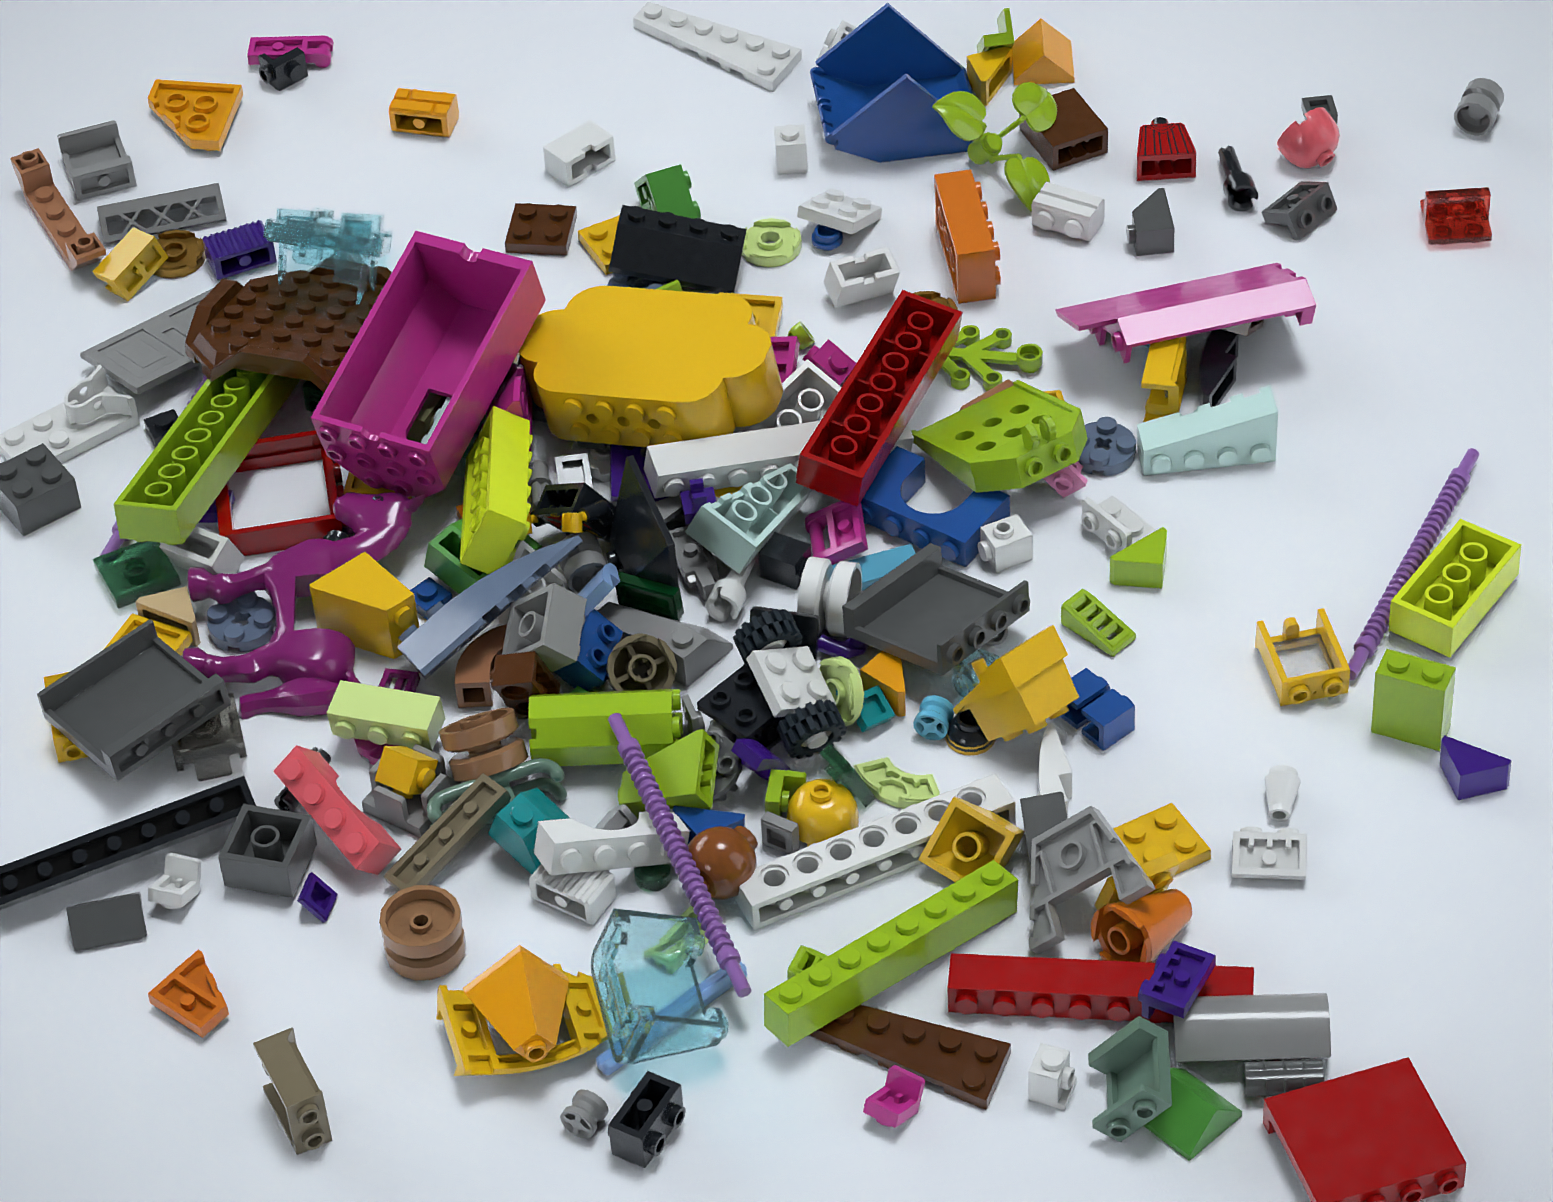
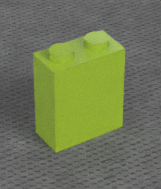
(1413, 699)

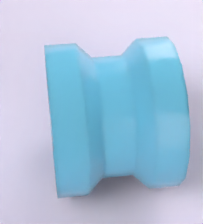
(933, 717)

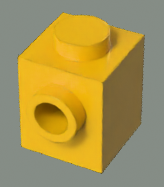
(406, 770)

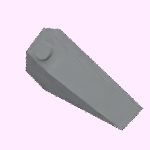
(693, 646)

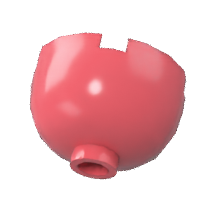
(1311, 141)

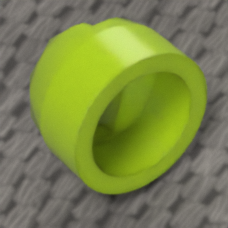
(803, 335)

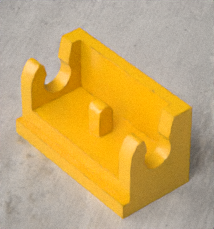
(131, 263)

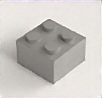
(547, 623)

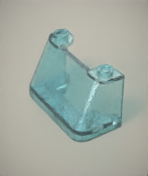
(651, 987)

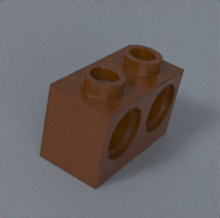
(520, 676)

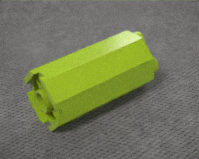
(577, 731)

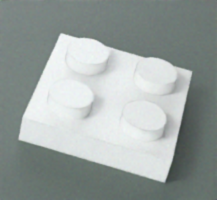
(839, 211)

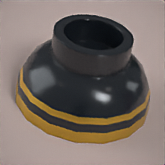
(966, 735)

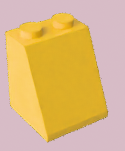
(365, 605)

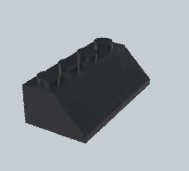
(677, 248)

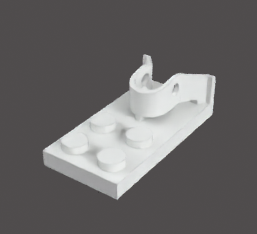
(77, 423)

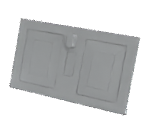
(149, 350)

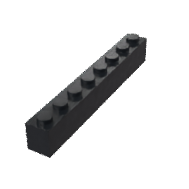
(122, 842)

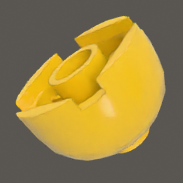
(822, 810)

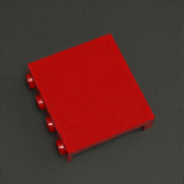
(1367, 1137)

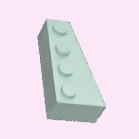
(1211, 436)
(745, 521)

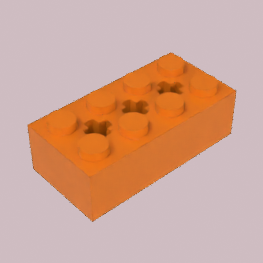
(966, 236)

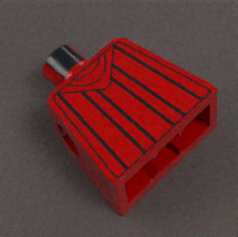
(1165, 151)

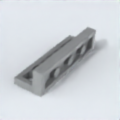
(162, 203)

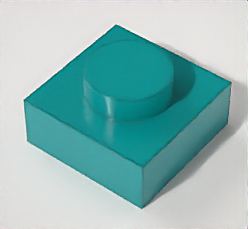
(875, 709)

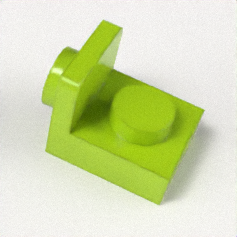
(781, 788)

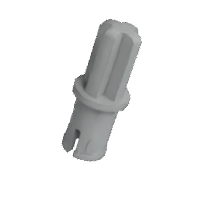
(538, 480)

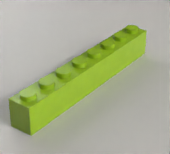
(890, 953)

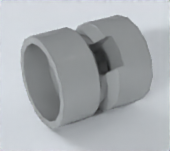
(1479, 106)
(583, 562)

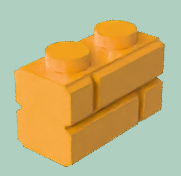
(423, 112)

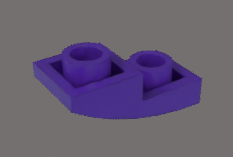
(757, 757)

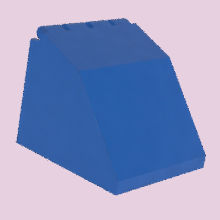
(881, 90)

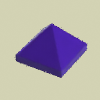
(317, 897)

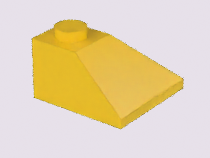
(969, 839)

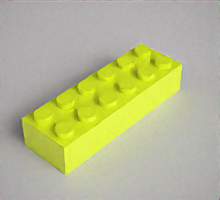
(496, 492)

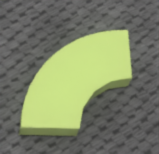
(894, 785)

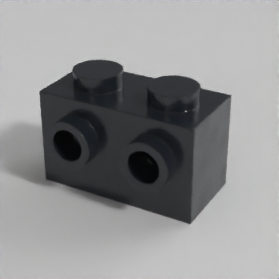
(646, 1119)

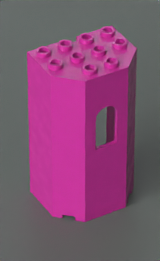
(438, 327)

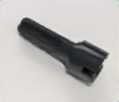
(1238, 185)

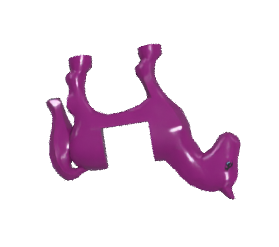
(305, 659)

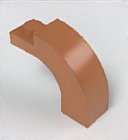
(474, 669)

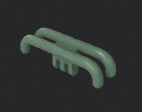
(550, 785)

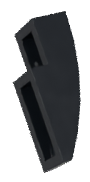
(1218, 366)

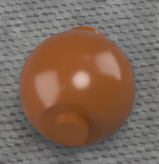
(724, 859)

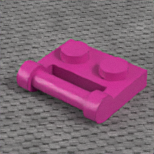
(844, 528)

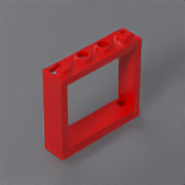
(280, 536)

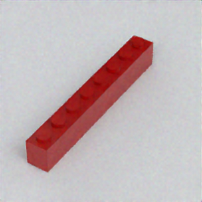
(1067, 987)

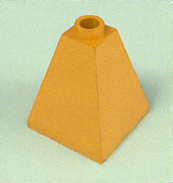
(522, 1001)

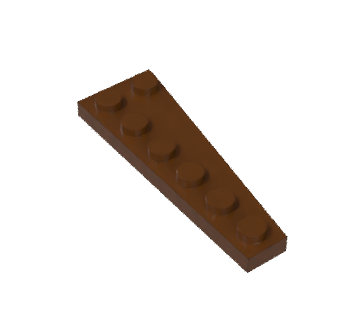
(951, 1058)

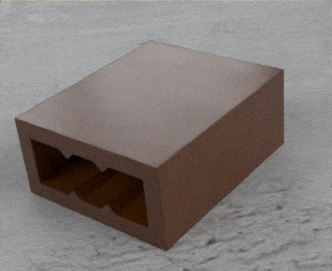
(1073, 136)

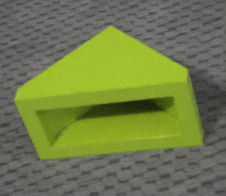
(1141, 562)

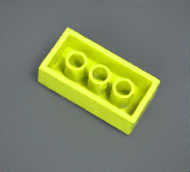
(1454, 587)

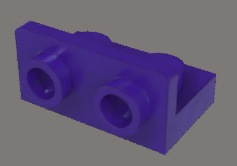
(1176, 980)

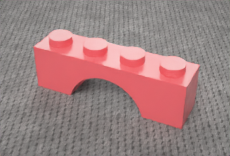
(353, 832)

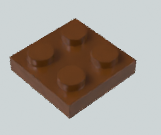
(541, 229)

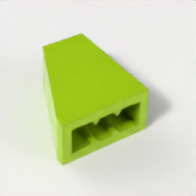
(683, 773)

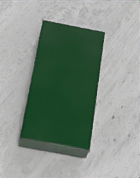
(649, 596)

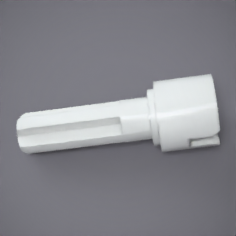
(729, 594)

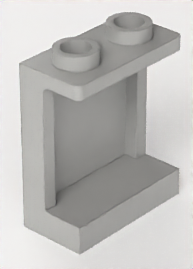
(96, 160)

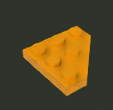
(196, 110)

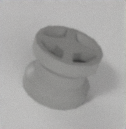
(584, 1113)

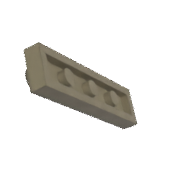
(448, 834)

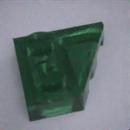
(842, 772)

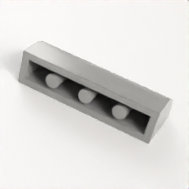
(1254, 1028)

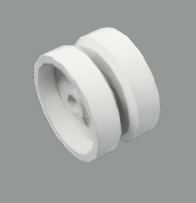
(827, 590)

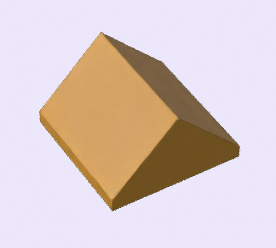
(1042, 56)

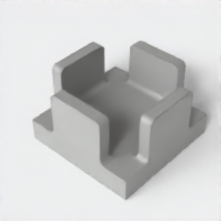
(403, 812)

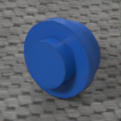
(826, 238)

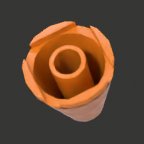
(1140, 928)

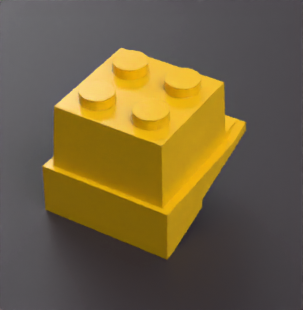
(1021, 688)

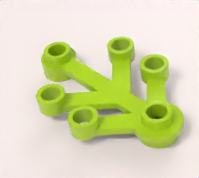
(1028, 357)

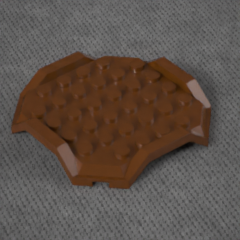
(280, 329)

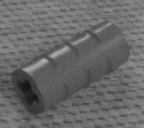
(1278, 1077)

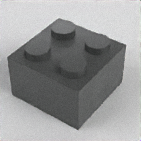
(36, 489)
(267, 850)

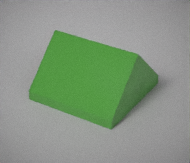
(1195, 1115)

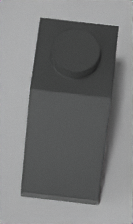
(1152, 226)

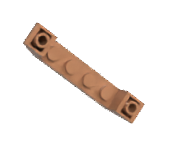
(53, 212)

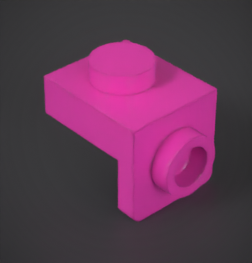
(831, 361)
(897, 1099)

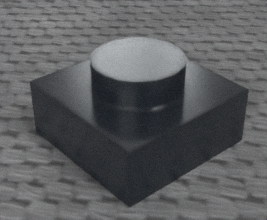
(159, 425)

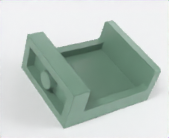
(1136, 1077)

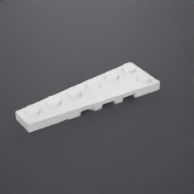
(758, 58)

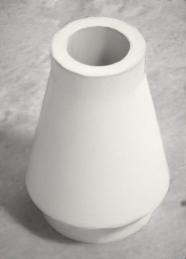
(1281, 789)

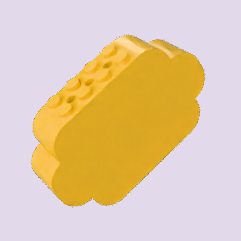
(650, 366)

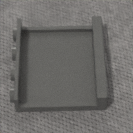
(932, 612)
(132, 701)

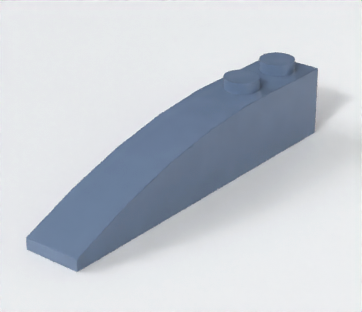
(471, 611)

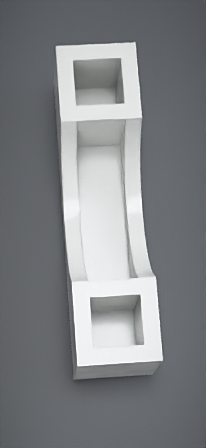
(572, 847)

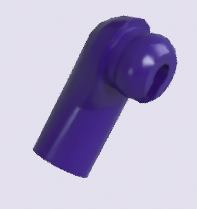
(848, 648)

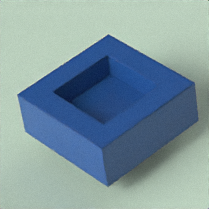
(429, 594)

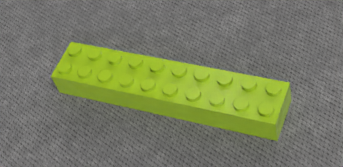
(199, 456)

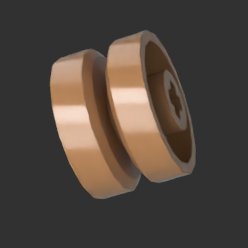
(483, 744)
(422, 932)

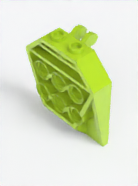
(1006, 439)

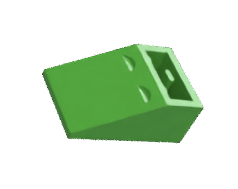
(444, 558)

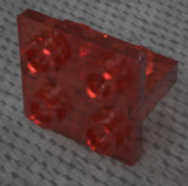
(1456, 215)

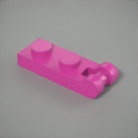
(316, 48)

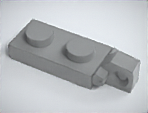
(694, 562)

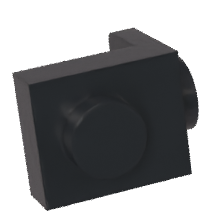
(283, 70)

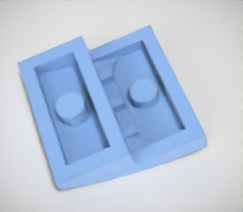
(599, 586)

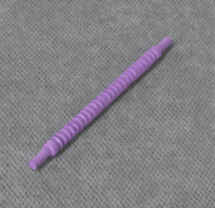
(1417, 553)
(689, 875)

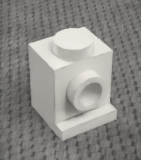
(1051, 1077)

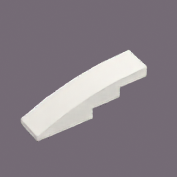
(1054, 767)

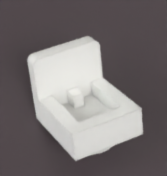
(178, 883)

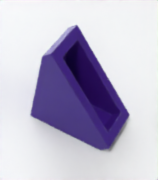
(1472, 769)

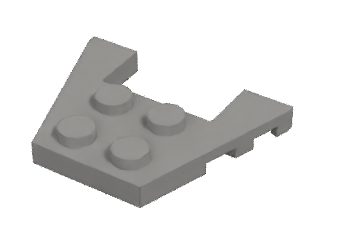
(1073, 859)

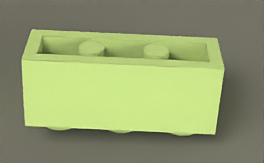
(385, 715)

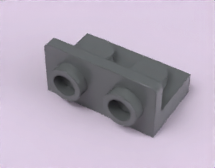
(1302, 208)

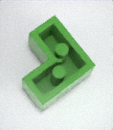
(668, 192)

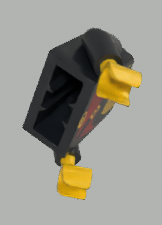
(574, 510)

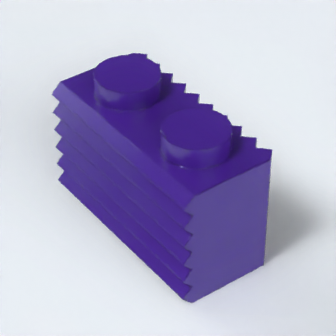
(238, 250)

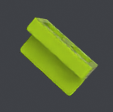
(1002, 39)

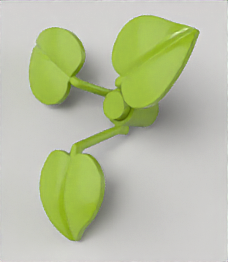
(964, 117)

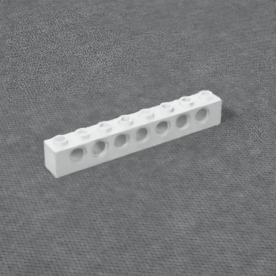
(858, 855)

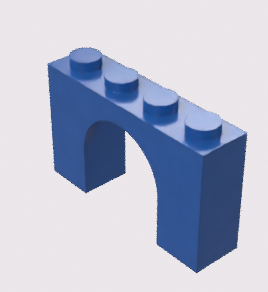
(953, 530)

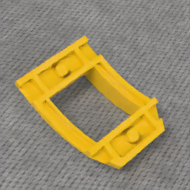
(473, 1042)

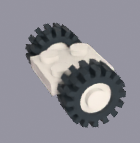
(790, 683)

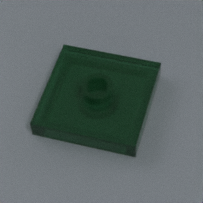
(136, 572)

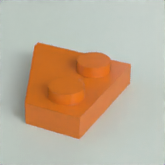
(191, 996)

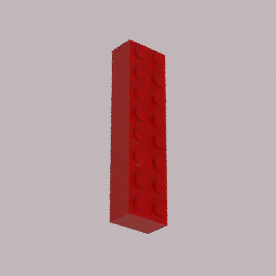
(878, 398)

